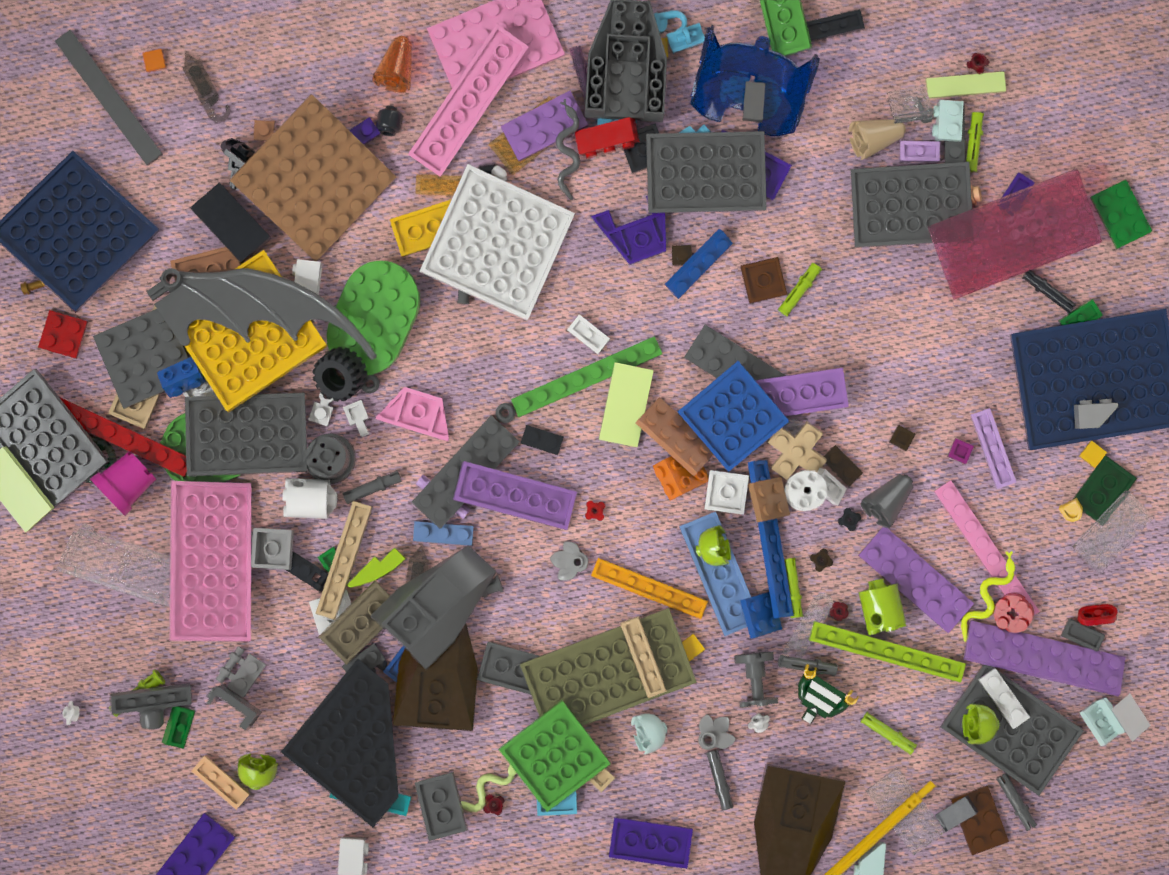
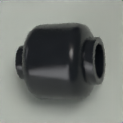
(389, 121)

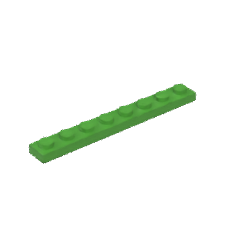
(584, 377)

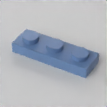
(447, 534)

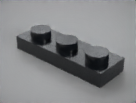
(835, 25)

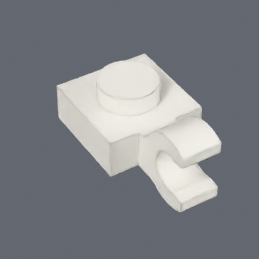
(357, 415)

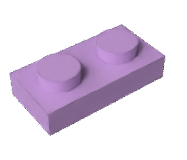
(919, 151)

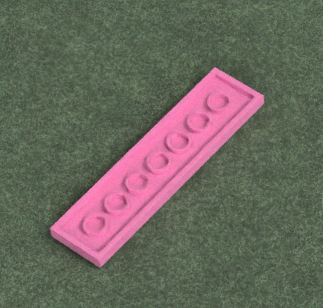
(468, 100)

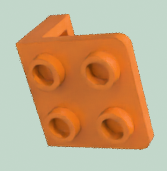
(677, 479)

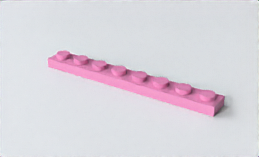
(979, 539)

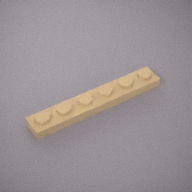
(343, 560)

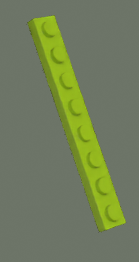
(887, 651)

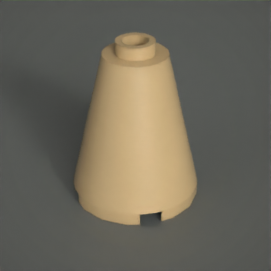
(874, 135)

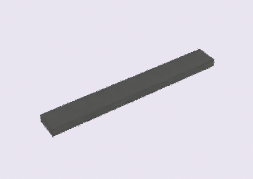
(108, 97)

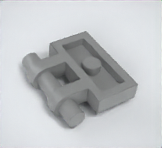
(245, 676)

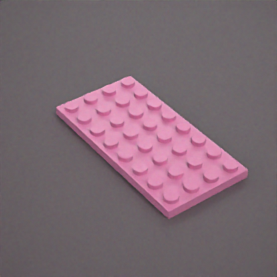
(210, 561)

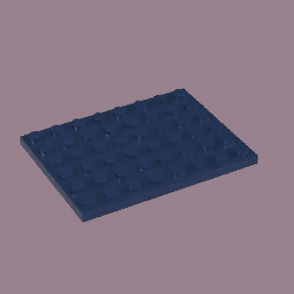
(1093, 361)

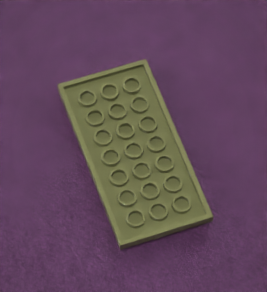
(600, 673)

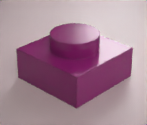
(960, 451)

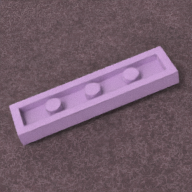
(993, 448)

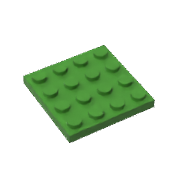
(554, 755)

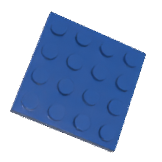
(733, 416)

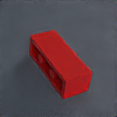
(607, 137)

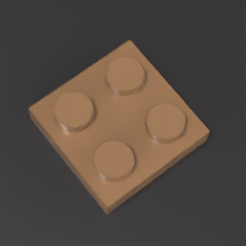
(769, 499)

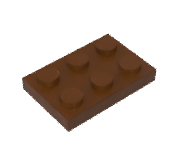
(985, 828)

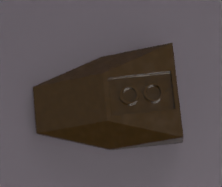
(441, 694)
(794, 819)

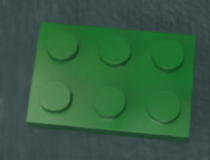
(1121, 214)

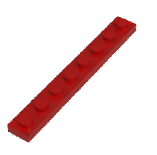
(129, 439)

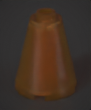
(395, 66)

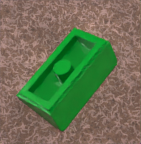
(178, 726)

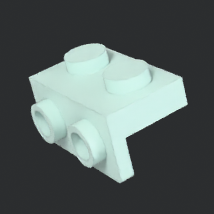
(948, 120)
(1102, 721)

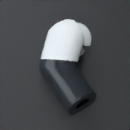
(495, 170)

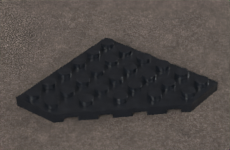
(351, 744)

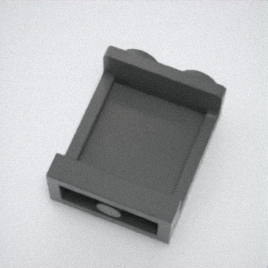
(251, 712)

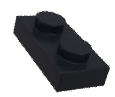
(542, 440)

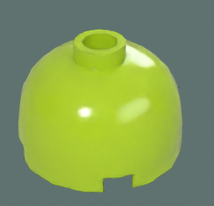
(714, 547)
(979, 724)
(256, 771)

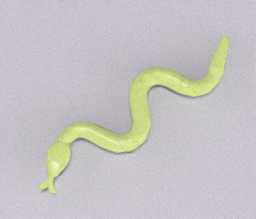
(481, 791)

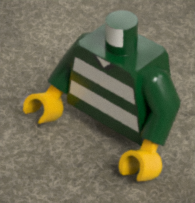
(821, 697)

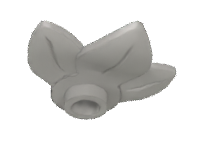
(566, 561)
(717, 730)

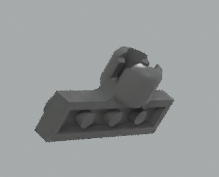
(150, 703)

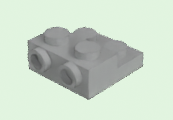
(271, 548)

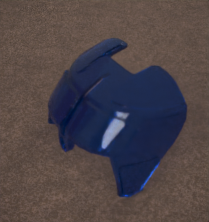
(728, 67)

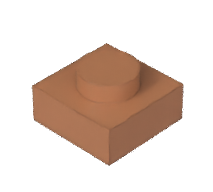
(263, 130)

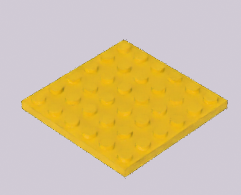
(241, 368)

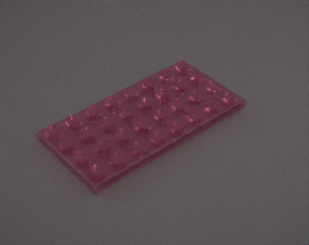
(1015, 234)

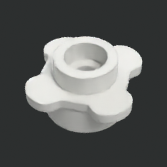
(71, 713)
(759, 723)

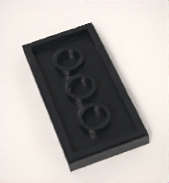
(230, 223)

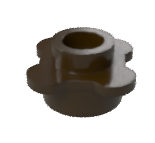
(826, 560)

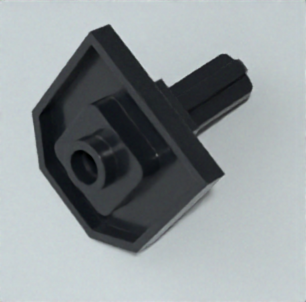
(238, 155)

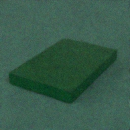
(1103, 487)

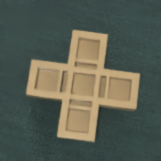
(797, 450)

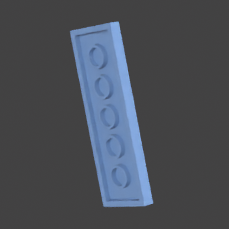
(722, 583)

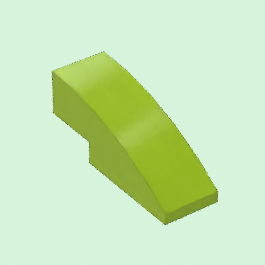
(376, 569)

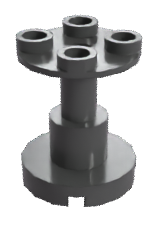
(755, 671)

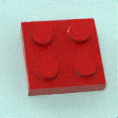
(62, 334)

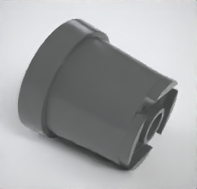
(341, 465)

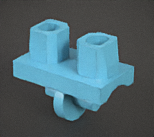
(685, 38)

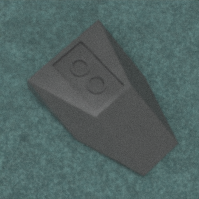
(627, 65)

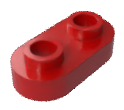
(1097, 614)

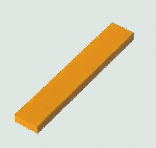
(649, 588)

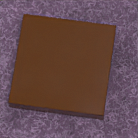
(763, 280)

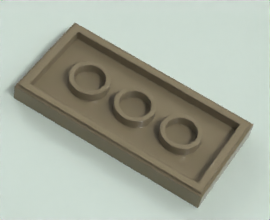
(354, 626)

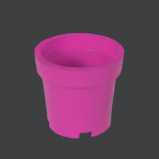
(124, 482)

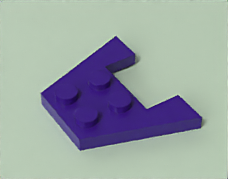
(636, 239)

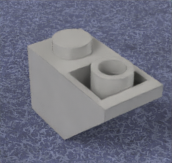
(1093, 415)

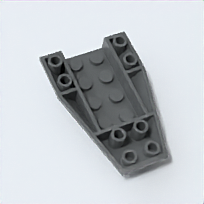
(435, 605)

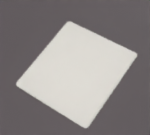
(1131, 717)

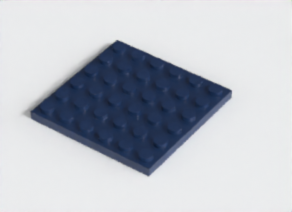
(74, 231)

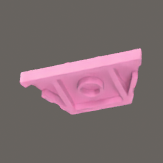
(417, 413)

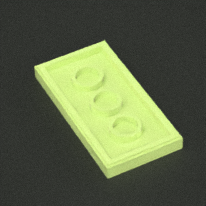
(625, 404)
(21, 493)

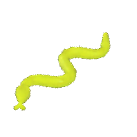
(1010, 567)

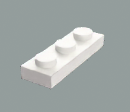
(1003, 698)

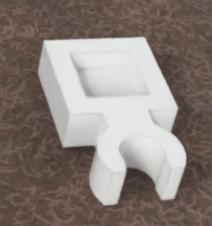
(321, 411)

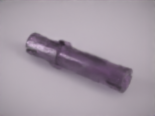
(580, 68)

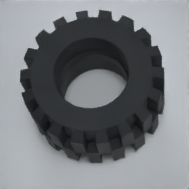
(348, 365)

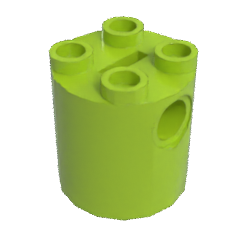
(882, 607)

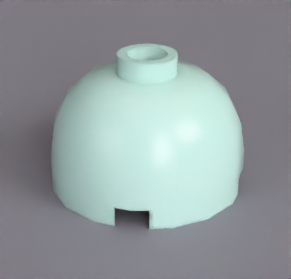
(650, 732)

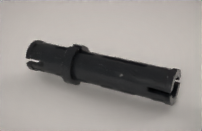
(1049, 291)

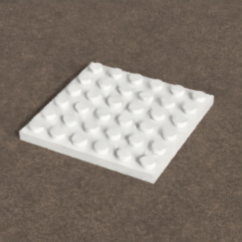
(497, 242)

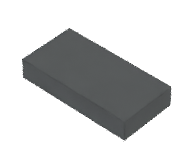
(753, 101)
(1082, 635)

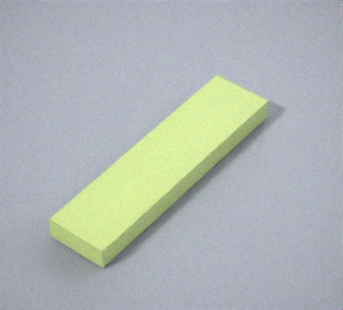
(966, 85)

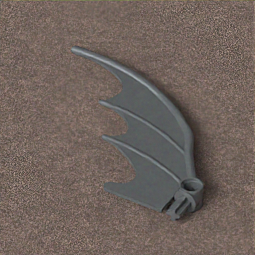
(242, 297)

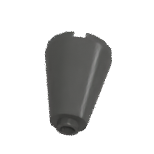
(888, 500)

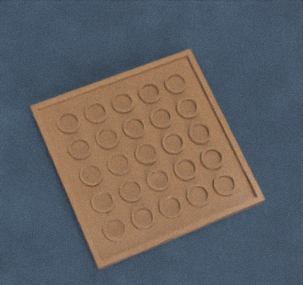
(313, 177)

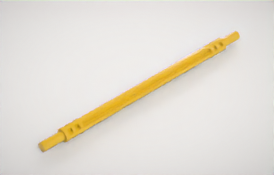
(880, 831)

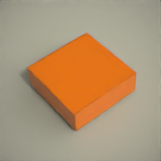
(154, 60)

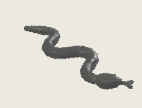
(571, 113)

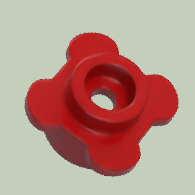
(591, 506)

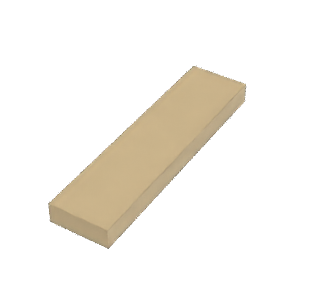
(643, 657)

